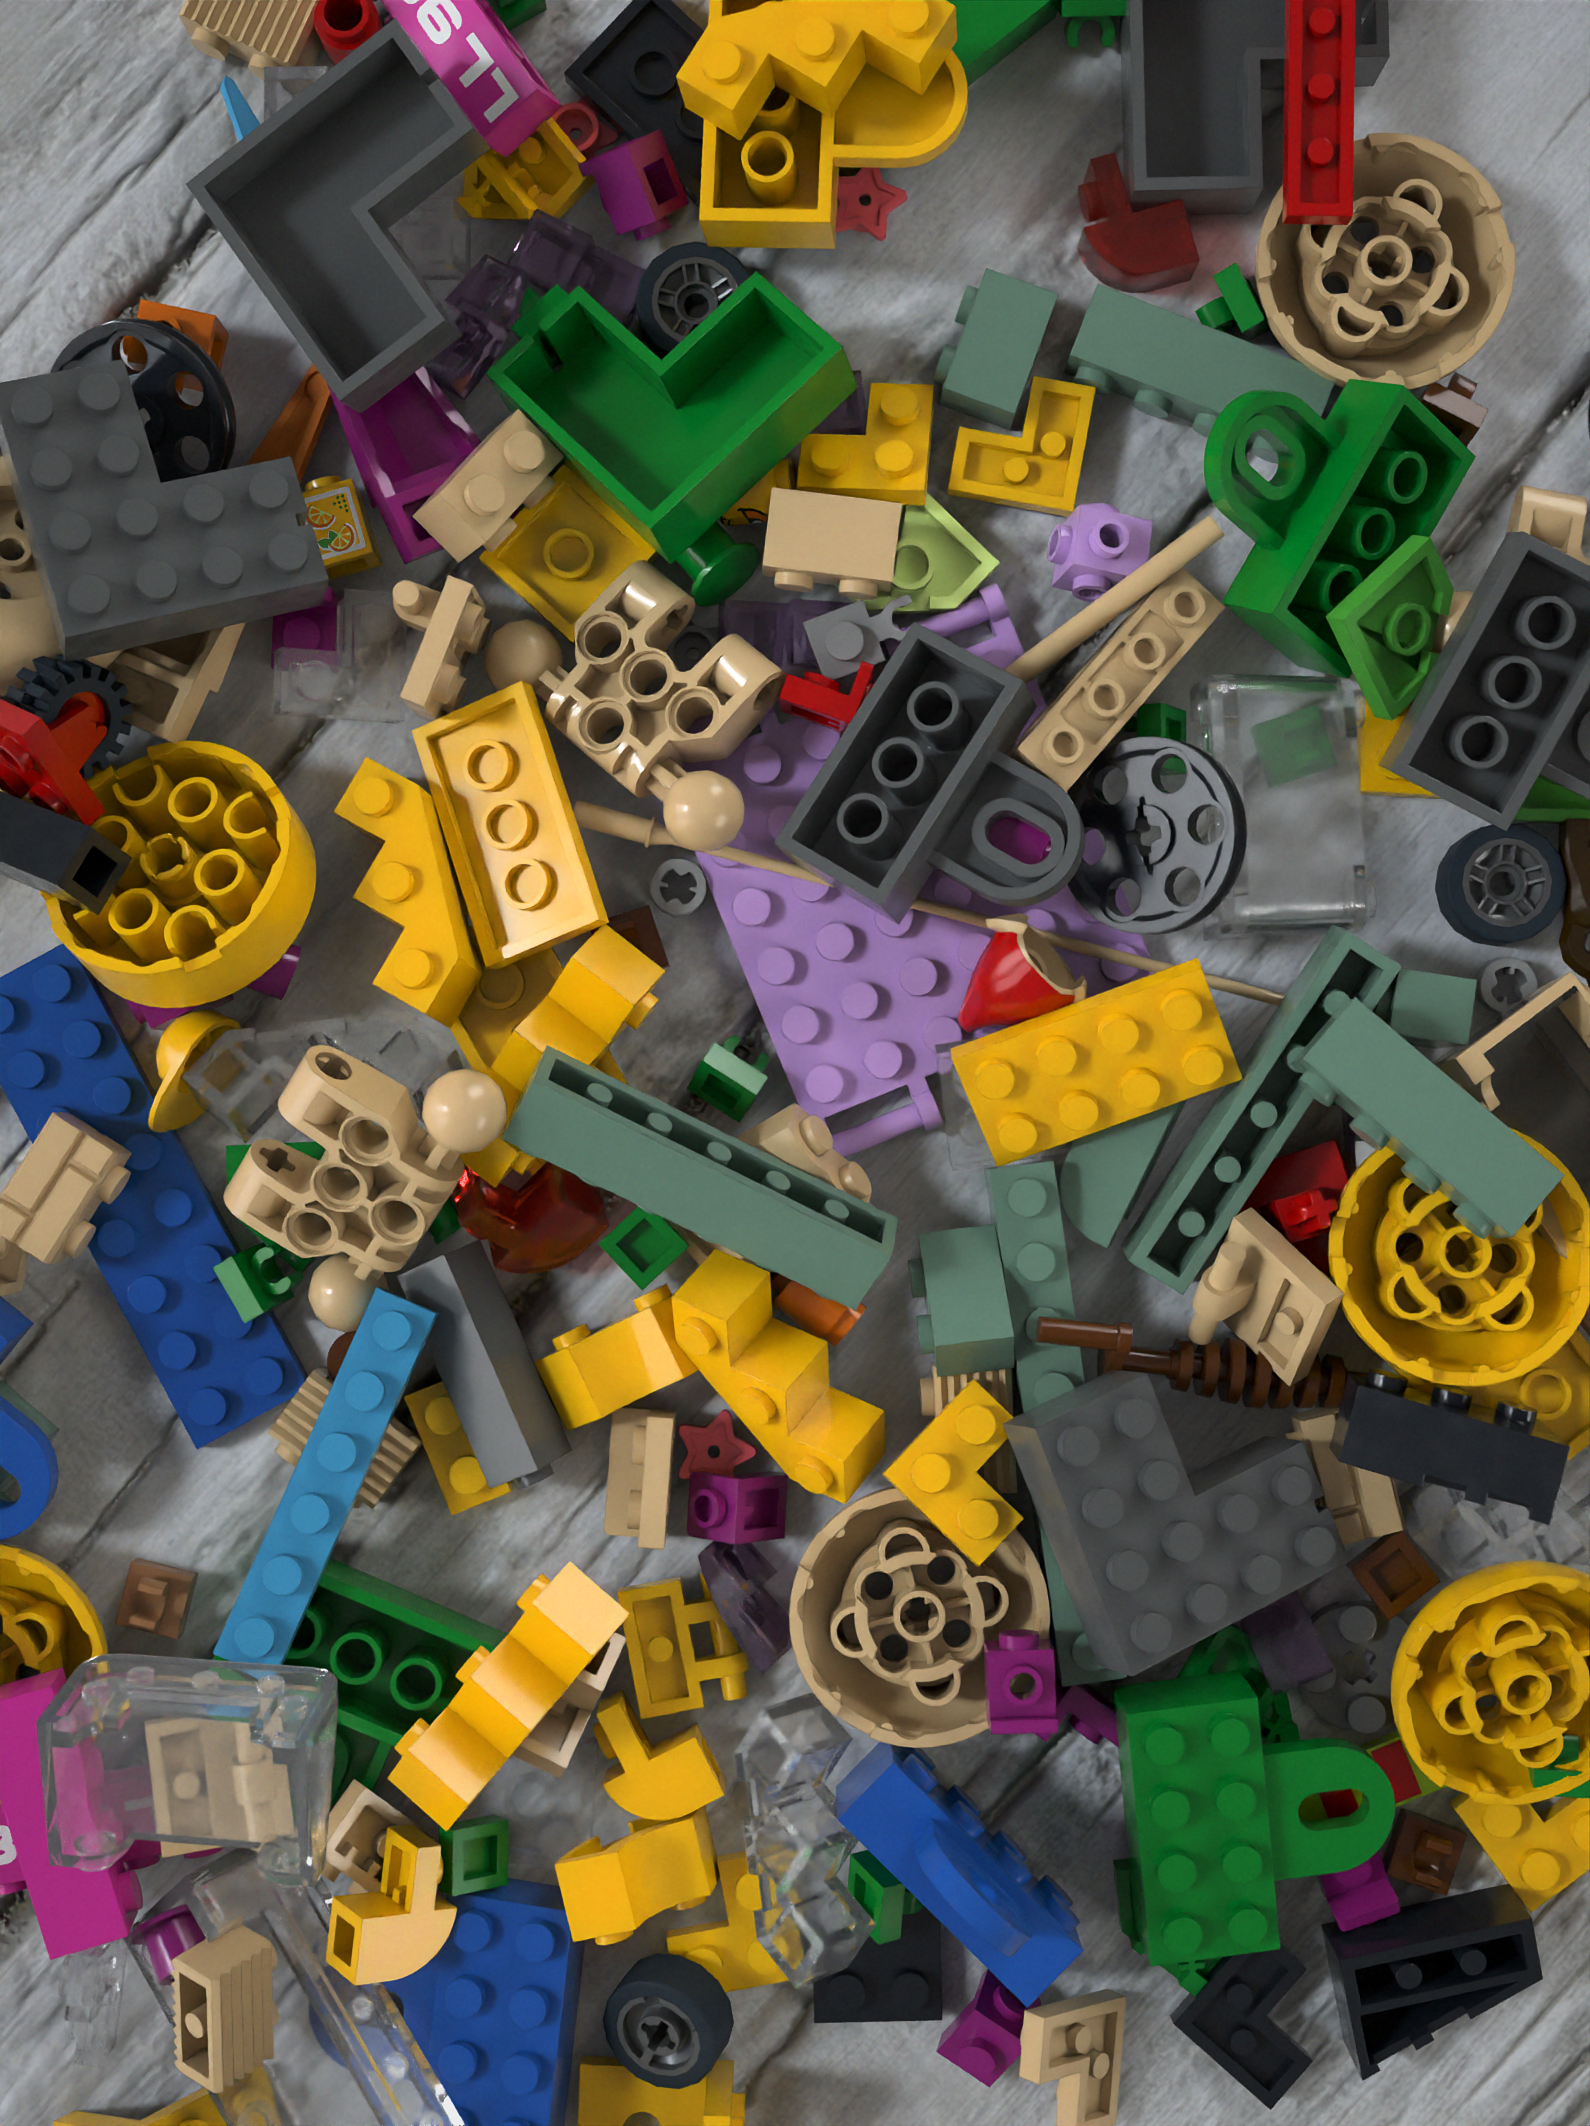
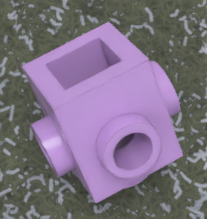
(1097, 549)

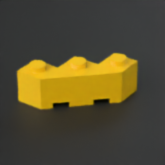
(811, 53)
(415, 889)
(582, 1016)
(776, 1378)
(505, 1694)

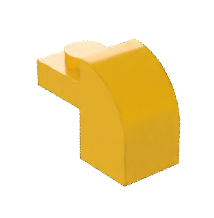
(660, 1778)
(403, 1924)

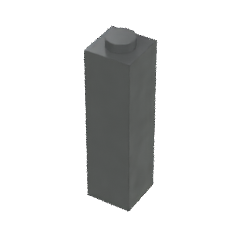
(487, 1367)

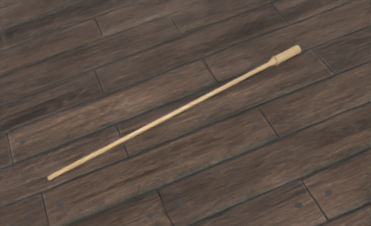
(654, 833)

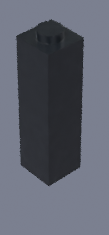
(58, 854)

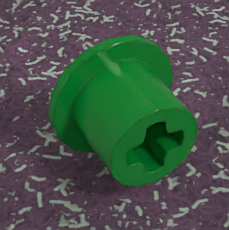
(718, 565)

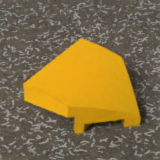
(535, 175)

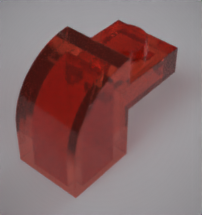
(1128, 248)
(534, 1227)

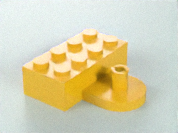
(784, 172)

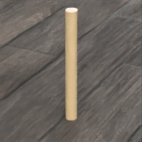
(1116, 600)

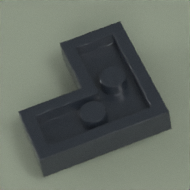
(1233, 2025)

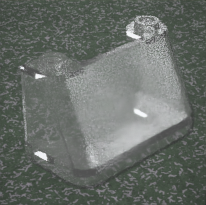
(1299, 782)
(190, 1760)

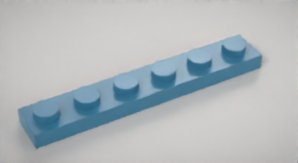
(326, 1480)

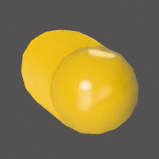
(177, 1052)

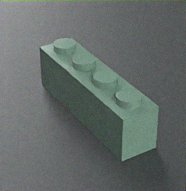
(1180, 364)
(1426, 1121)

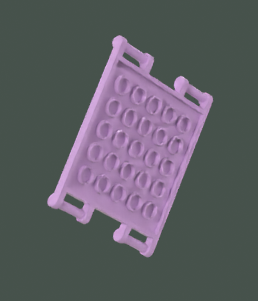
(838, 983)

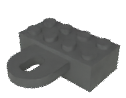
(1506, 689)
(926, 783)

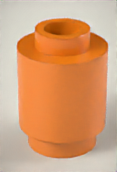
(813, 1313)

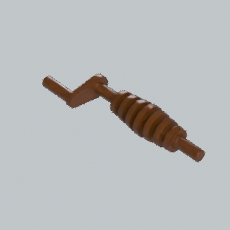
(1232, 1370)

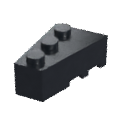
(1450, 1442)
(1428, 1969)

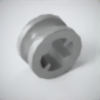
(683, 869)
(1487, 980)

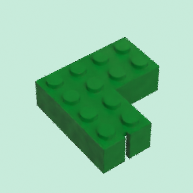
(680, 433)

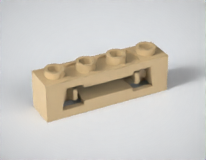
(1117, 679)

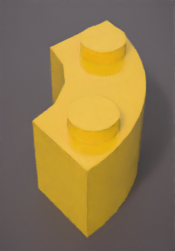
(616, 1363)
(637, 1876)

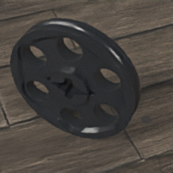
(155, 391)
(1177, 849)

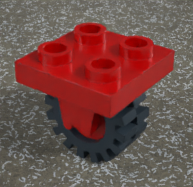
(59, 730)

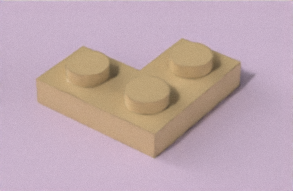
(1081, 2047)

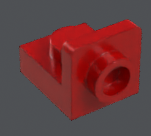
(819, 699)

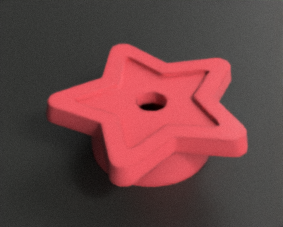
(583, 118)
(870, 217)
(717, 1433)

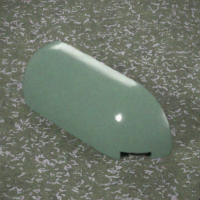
(1110, 1169)

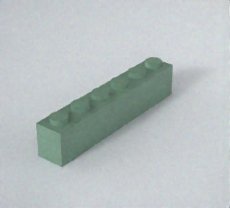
(1251, 1115)
(701, 1178)

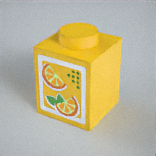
(341, 526)

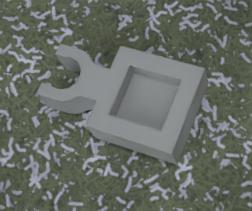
(851, 636)

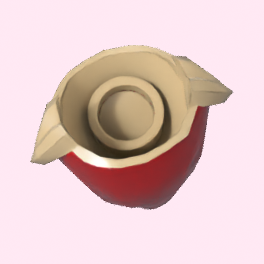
(1017, 978)

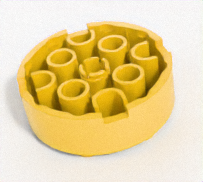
(211, 883)

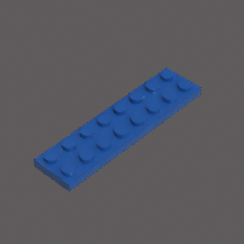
(163, 1228)

